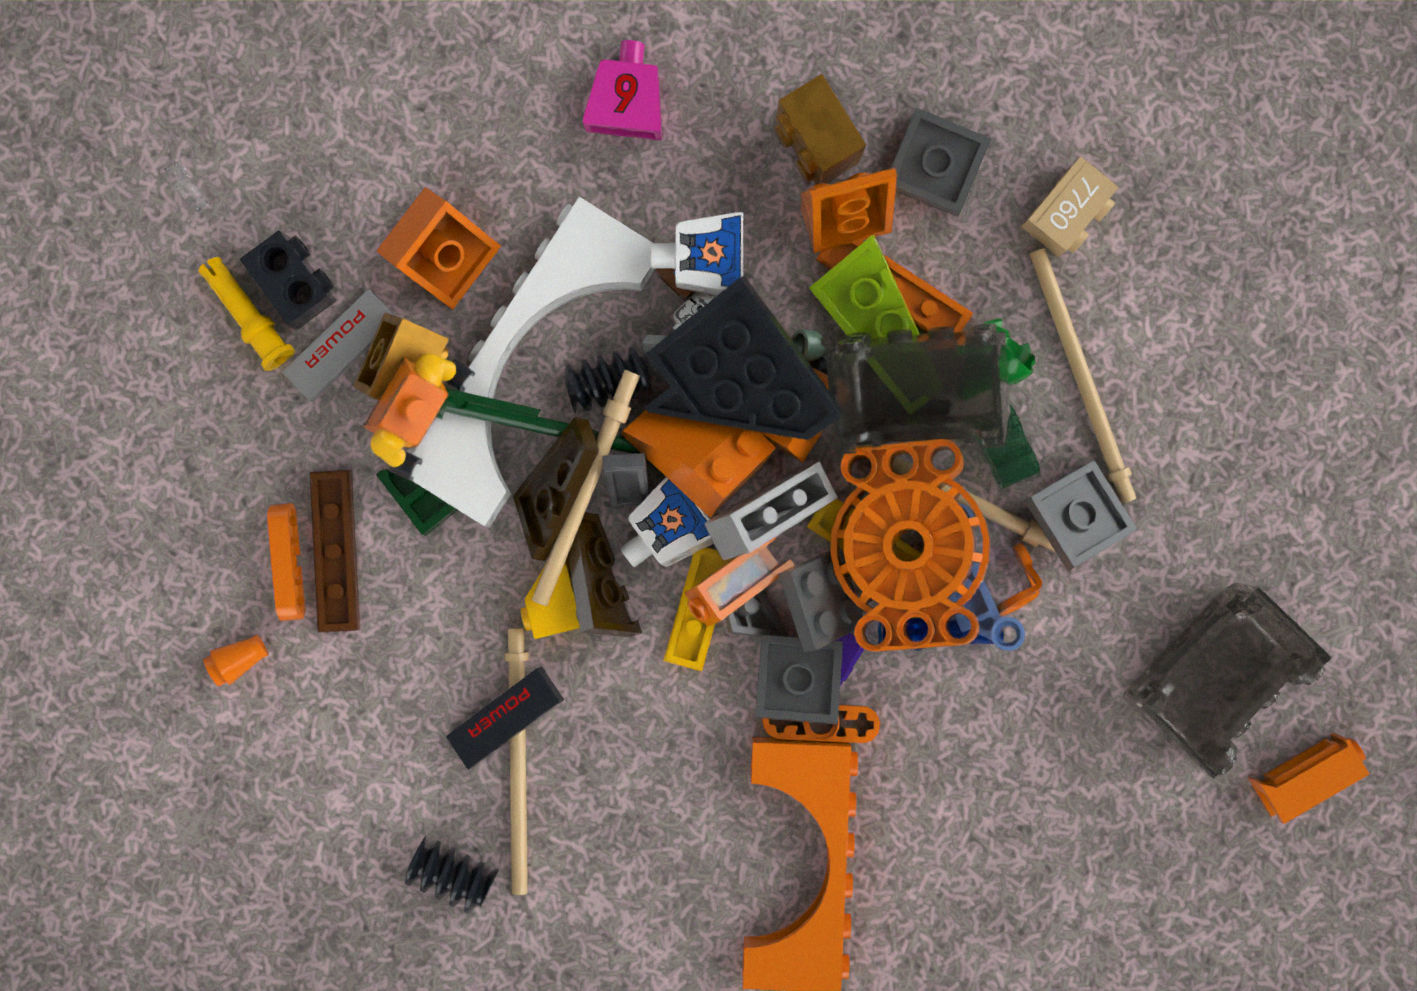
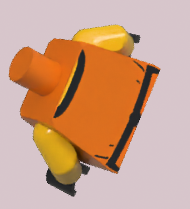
(410, 407)

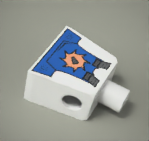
(705, 253)
(667, 527)

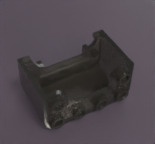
(920, 387)
(1223, 674)

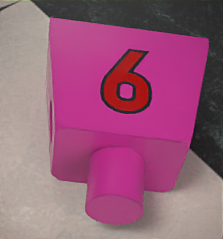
(625, 96)

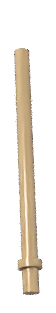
(1117, 471)
(518, 805)

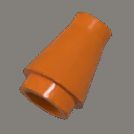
(233, 660)

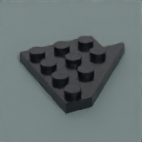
(741, 370)

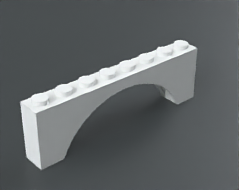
(582, 258)

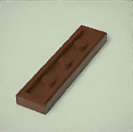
(334, 551)

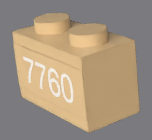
(1070, 207)

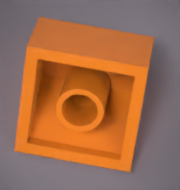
(438, 248)

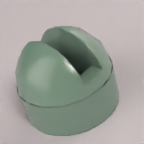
(812, 343)

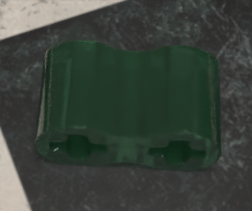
(1015, 460)

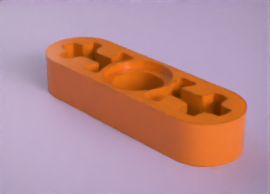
(283, 552)
(850, 736)

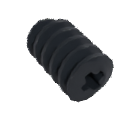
(604, 379)
(450, 876)

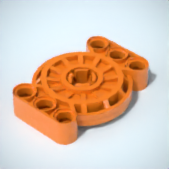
(902, 504)

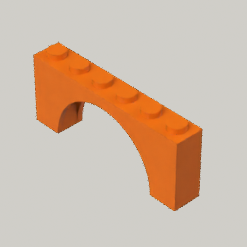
(810, 949)

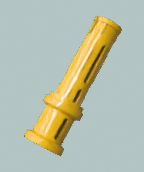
(255, 328)

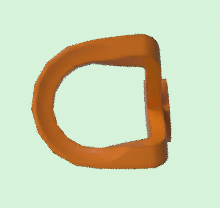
(1028, 595)

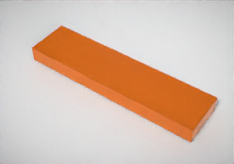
(925, 303)

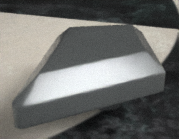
(755, 619)

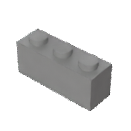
(770, 511)

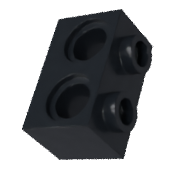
(283, 285)

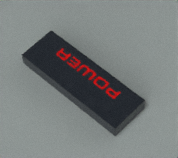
(505, 717)

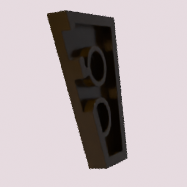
(554, 485)
(595, 588)

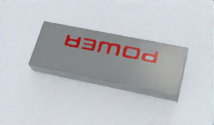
(337, 346)

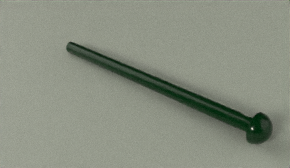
(513, 416)

